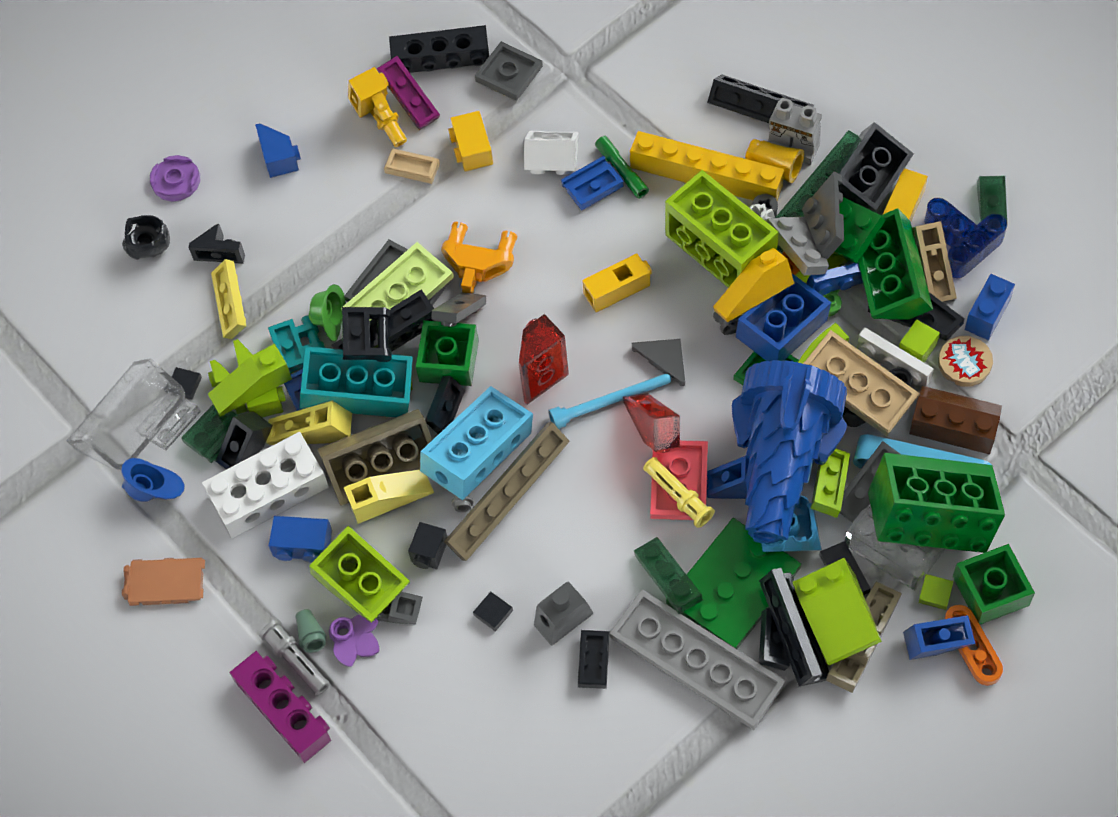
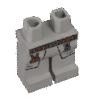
(796, 127)

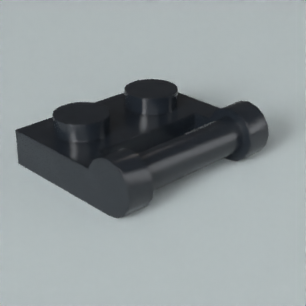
(357, 333)

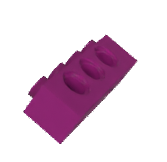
(304, 742)

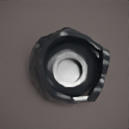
(148, 237)

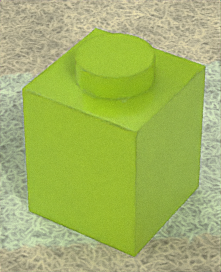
(920, 341)

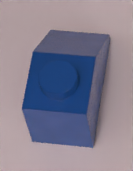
(277, 151)
(728, 480)
(938, 637)

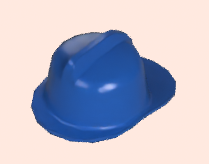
(148, 481)

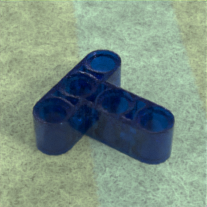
(967, 236)

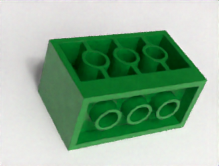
(935, 503)

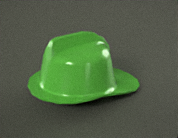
(326, 310)

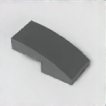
(402, 609)

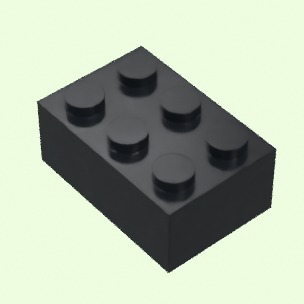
(872, 167)

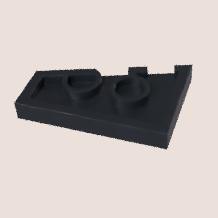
(941, 319)

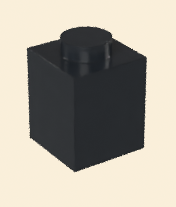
(427, 546)

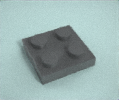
(508, 71)

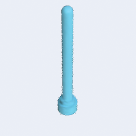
(561, 416)

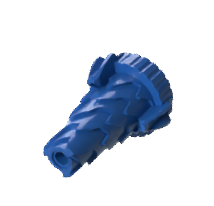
(786, 421)

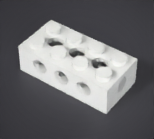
(265, 484)

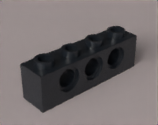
(441, 48)

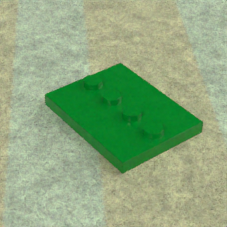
(730, 583)

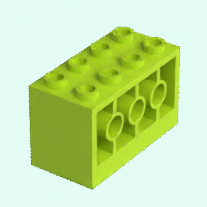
(716, 228)

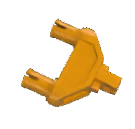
(476, 262)

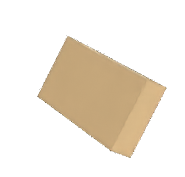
(412, 166)

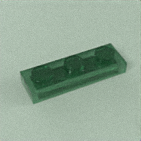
(668, 575)

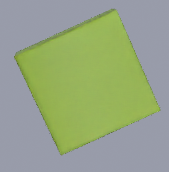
(935, 592)

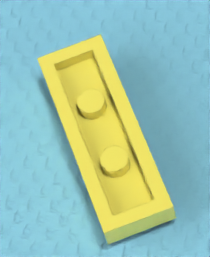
(228, 299)

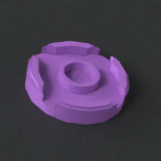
(175, 178)

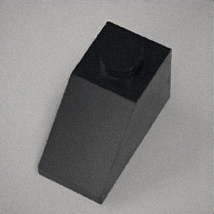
(243, 439)

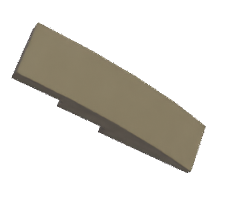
(881, 603)

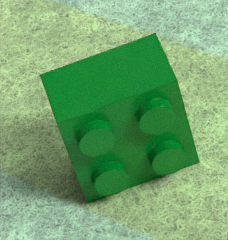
(447, 352)
(993, 584)

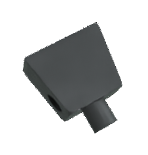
(563, 611)

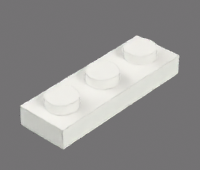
(893, 357)

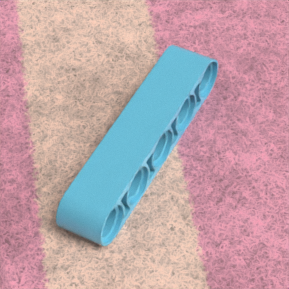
(869, 443)

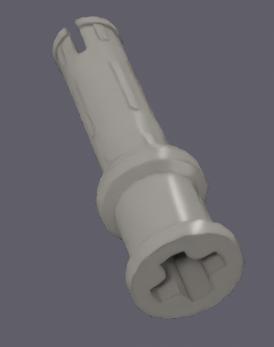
(287, 648)

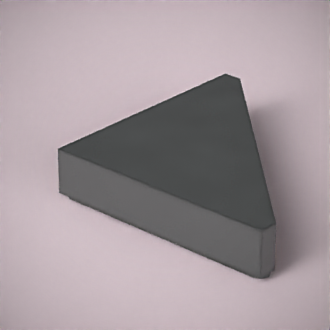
(663, 355)

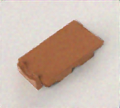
(163, 581)

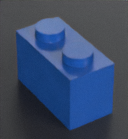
(989, 307)
(299, 538)

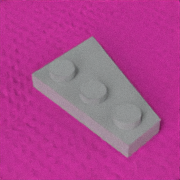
(799, 245)

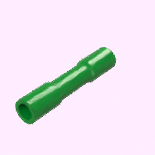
(613, 156)

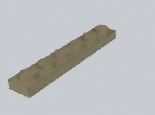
(506, 491)

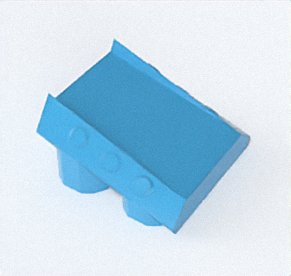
(803, 531)

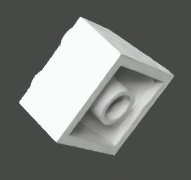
(551, 152)

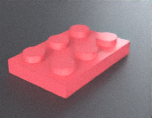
(689, 466)

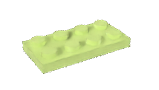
(404, 277)

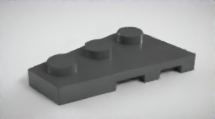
(824, 217)

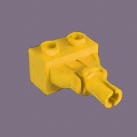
(368, 95)

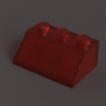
(541, 357)

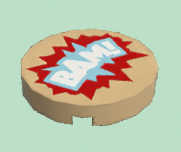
(965, 361)

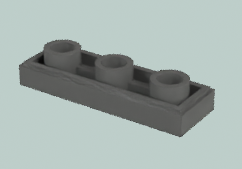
(458, 308)

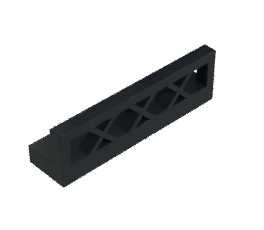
(747, 98)
(404, 322)
(794, 628)

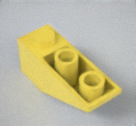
(386, 492)

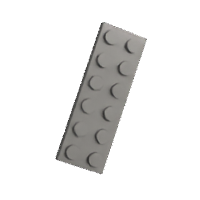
(698, 659)

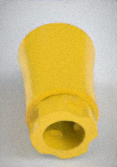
(778, 156)

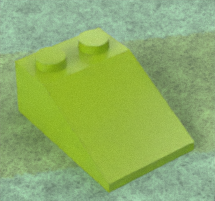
(358, 574)
(837, 611)

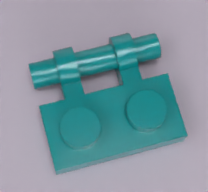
(288, 341)

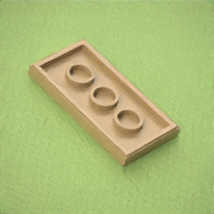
(871, 389)

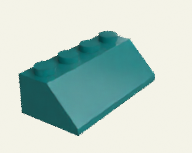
(356, 385)

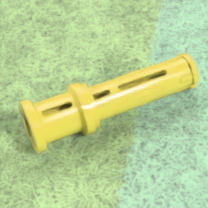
(686, 499)

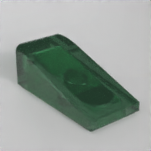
(991, 196)

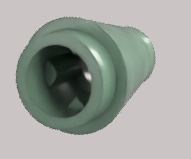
(310, 633)

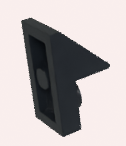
(212, 247)

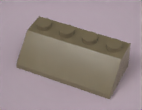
(376, 451)

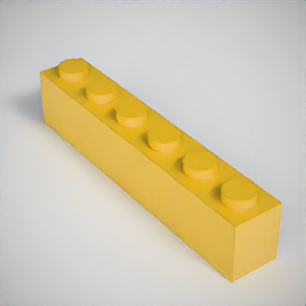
(683, 161)

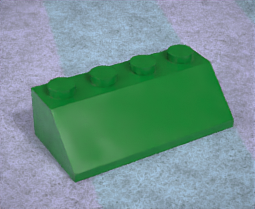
(894, 271)

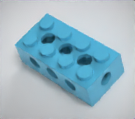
(476, 442)

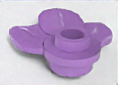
(356, 642)

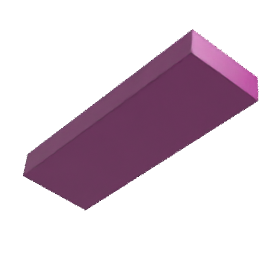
(408, 93)

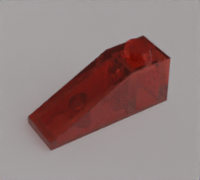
(654, 421)

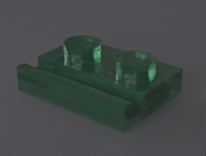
(208, 433)

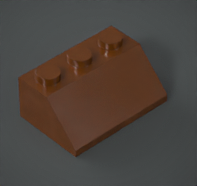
(956, 420)

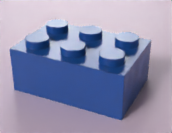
(783, 321)

